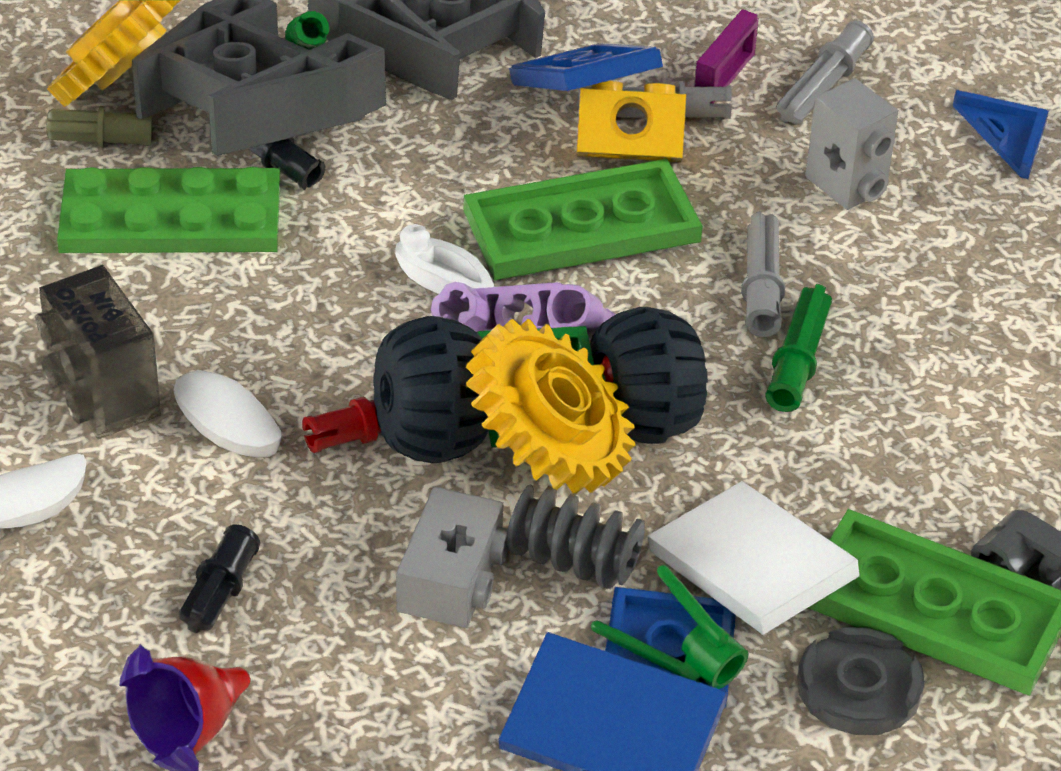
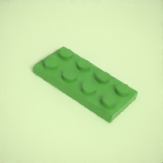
(170, 210)
(581, 219)
(946, 603)

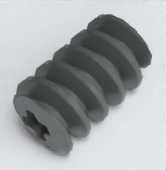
(573, 538)

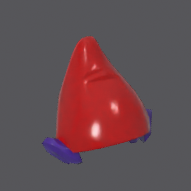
(178, 704)

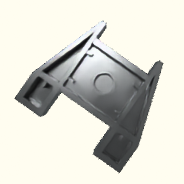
(431, 36)
(252, 80)

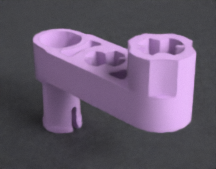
(551, 304)

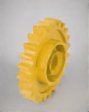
(110, 45)
(550, 406)

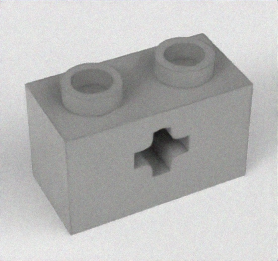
(851, 143)
(452, 558)

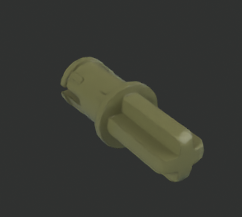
(98, 127)

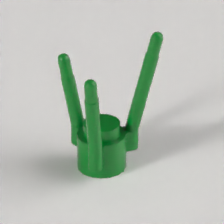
(708, 648)

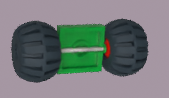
(429, 409)

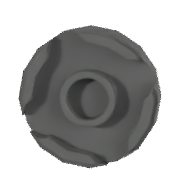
(858, 698)

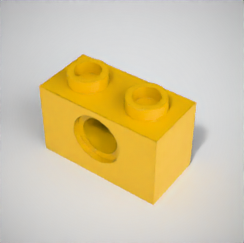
(603, 138)

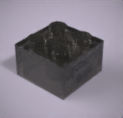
(98, 352)

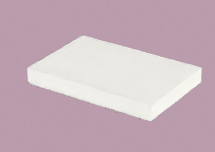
(753, 557)

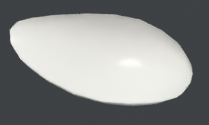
(438, 262)
(227, 414)
(40, 490)

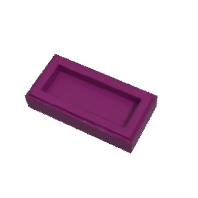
(728, 52)

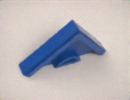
(1006, 126)

